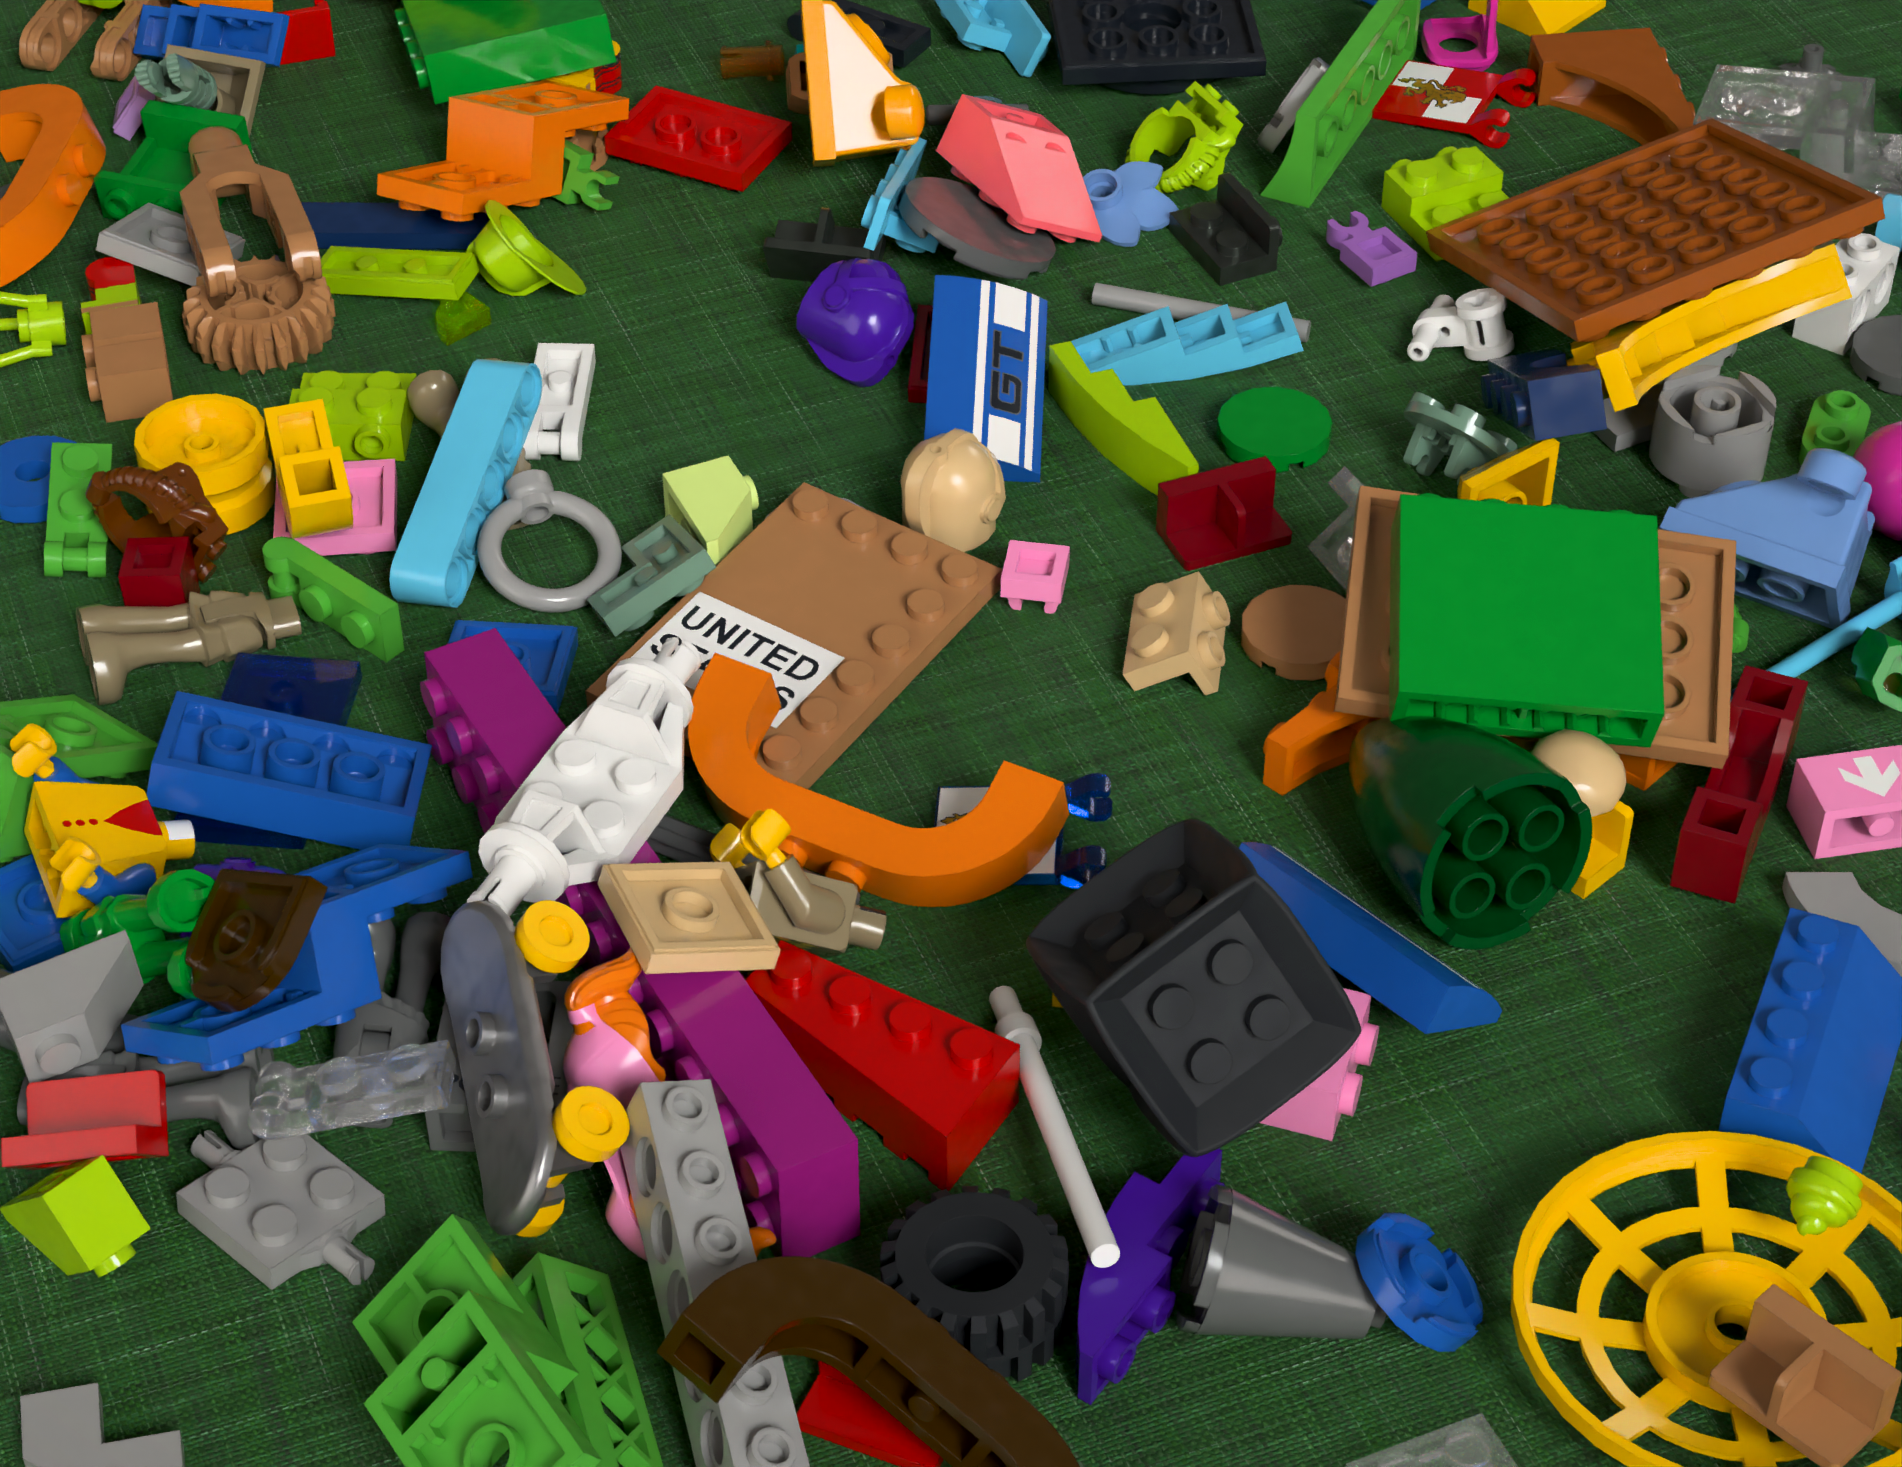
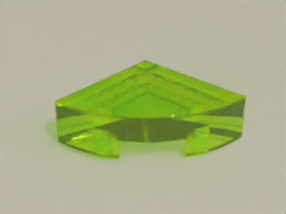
(460, 318)

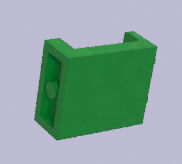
(162, 161)

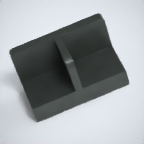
(806, 249)

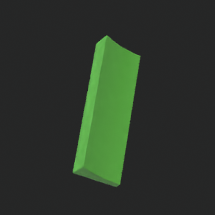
(1344, 100)

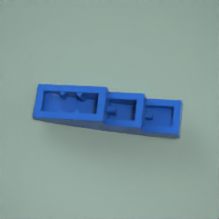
(212, 29)

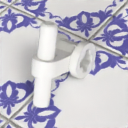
(1473, 323)

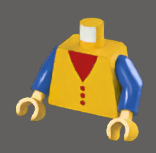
(90, 834)

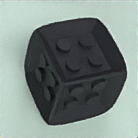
(1195, 986)

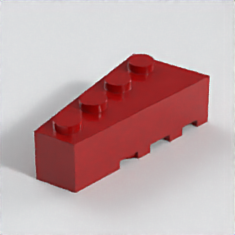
(893, 1061)

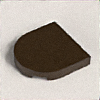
(250, 935)

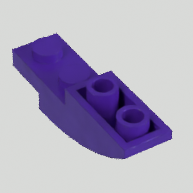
(1134, 1293)

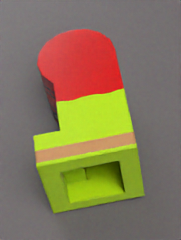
(110, 285)

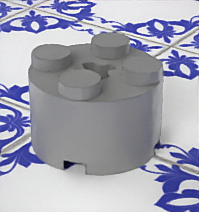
(1711, 429)

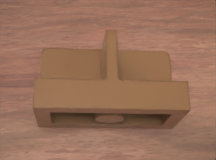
(1807, 1381)

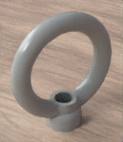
(533, 501)

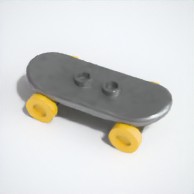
(506, 1062)

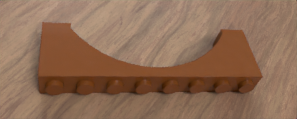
(1613, 79)

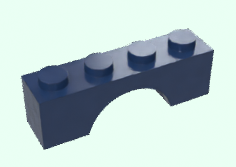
(1544, 394)

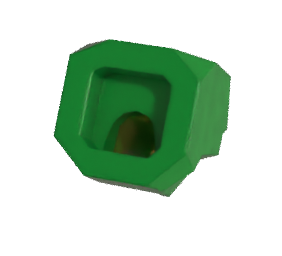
(1879, 667)

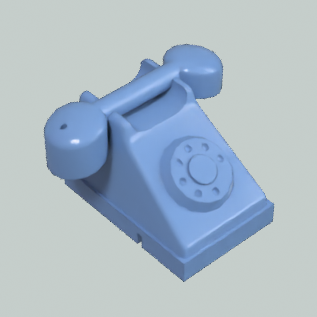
(1793, 535)

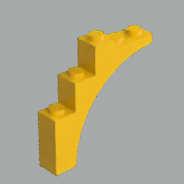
(1650, 350)

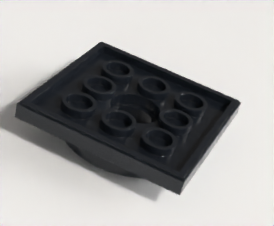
(1155, 43)

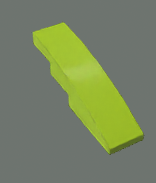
(1125, 431)

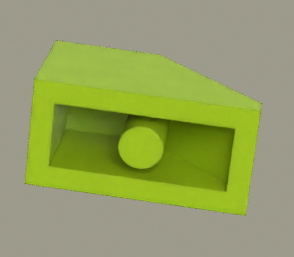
(79, 1217)

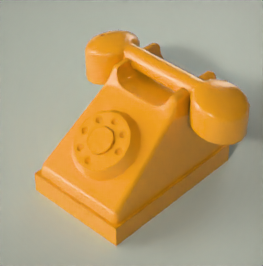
(852, 93)

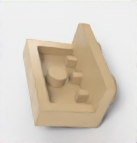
(1177, 632)

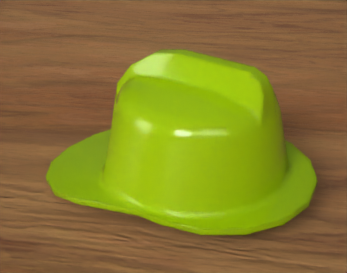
(515, 259)

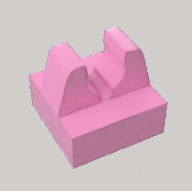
(1035, 574)

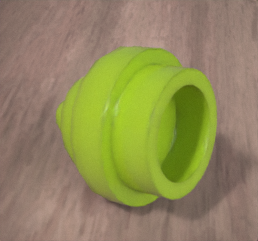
(1823, 1195)

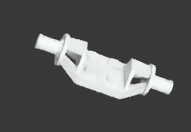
(596, 785)

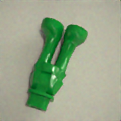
(170, 905)

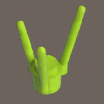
(40, 324)

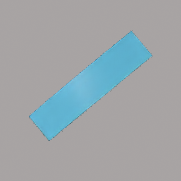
(1203, 345)

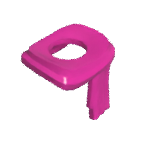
(1478, 29)

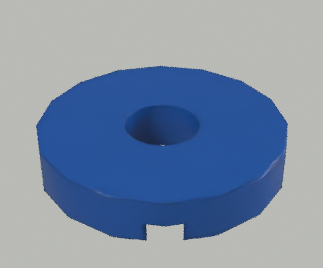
(19, 462)
(1416, 1284)

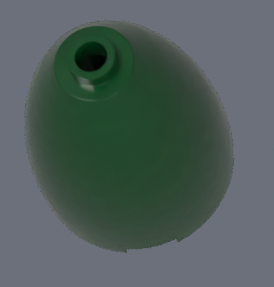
(1466, 825)

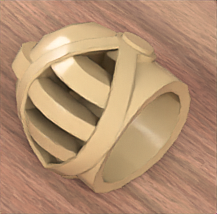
(952, 490)

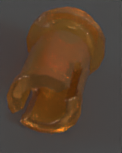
(753, 61)

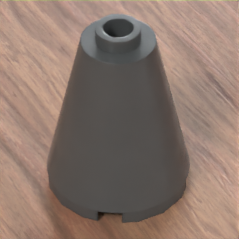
(1271, 1277)

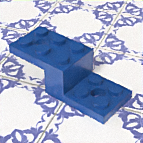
(331, 972)

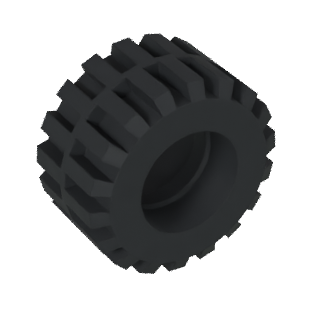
(988, 1242)

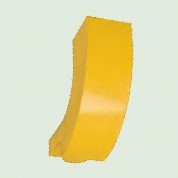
(308, 469)

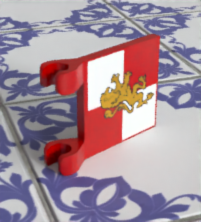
(1454, 99)

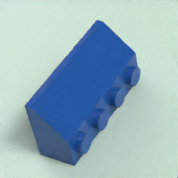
(1819, 1042)

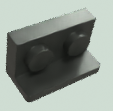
(1229, 235)

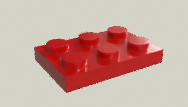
(698, 138)

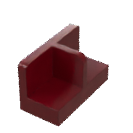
(1221, 514)

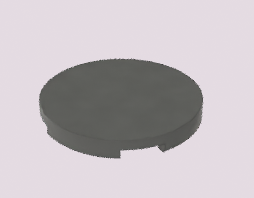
(973, 228)

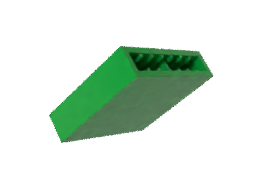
(500, 43)
(1526, 618)

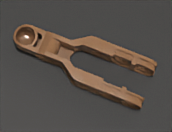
(63, 22)
(226, 169)

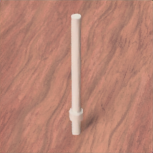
(1054, 1127)

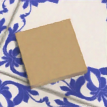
(688, 917)

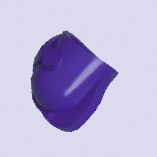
(857, 319)

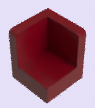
(158, 571)

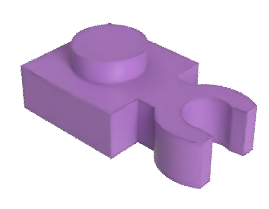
(1372, 255)

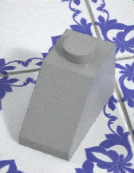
(69, 1005)

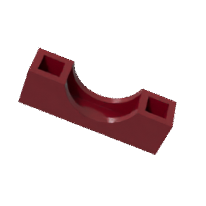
(1734, 804)

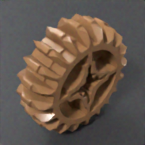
(263, 322)

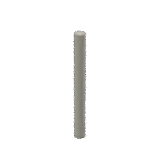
(1180, 308)

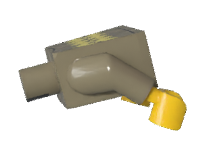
(796, 905)

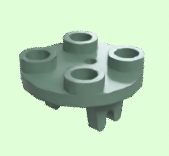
(1450, 434)

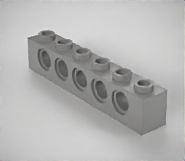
(691, 1237)

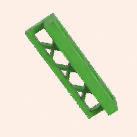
(547, 1288)

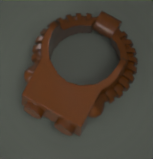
(176, 508)

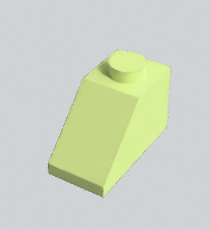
(712, 504)

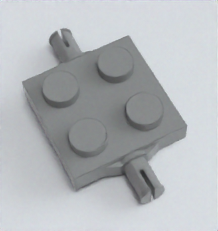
(281, 1207)

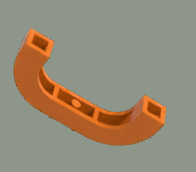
(61, 159)
(893, 861)

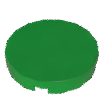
(1274, 424)

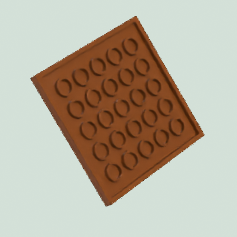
(1653, 228)

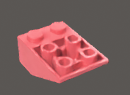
(1020, 167)

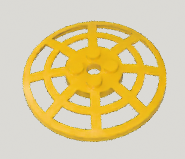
(1693, 1293)

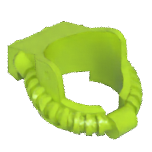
(1206, 153)

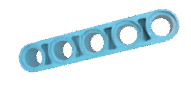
(465, 482)

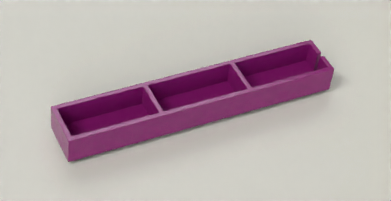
(781, 1129)

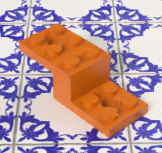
(502, 148)

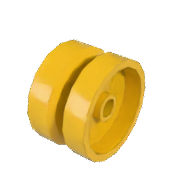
(222, 444)

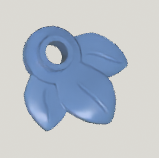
(1128, 201)

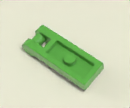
(73, 531)
(334, 597)

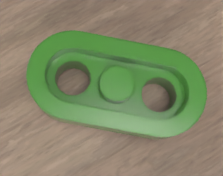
(1836, 423)

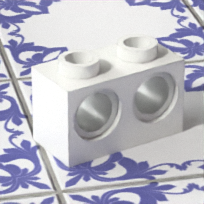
(1870, 275)

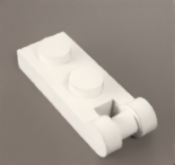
(564, 400)

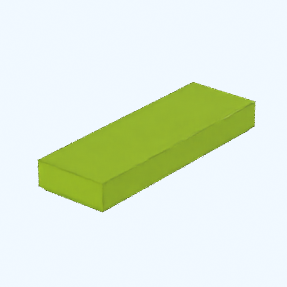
(398, 272)

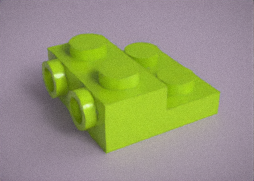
(1440, 190)
(364, 411)

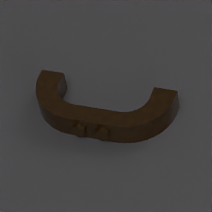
(875, 1341)

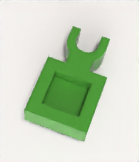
(581, 181)

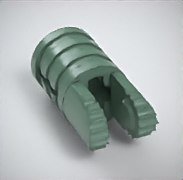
(178, 81)

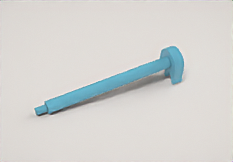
(1847, 632)

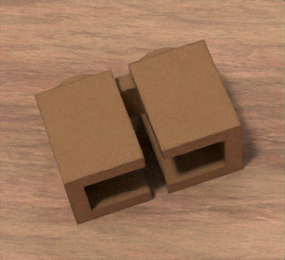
(127, 361)

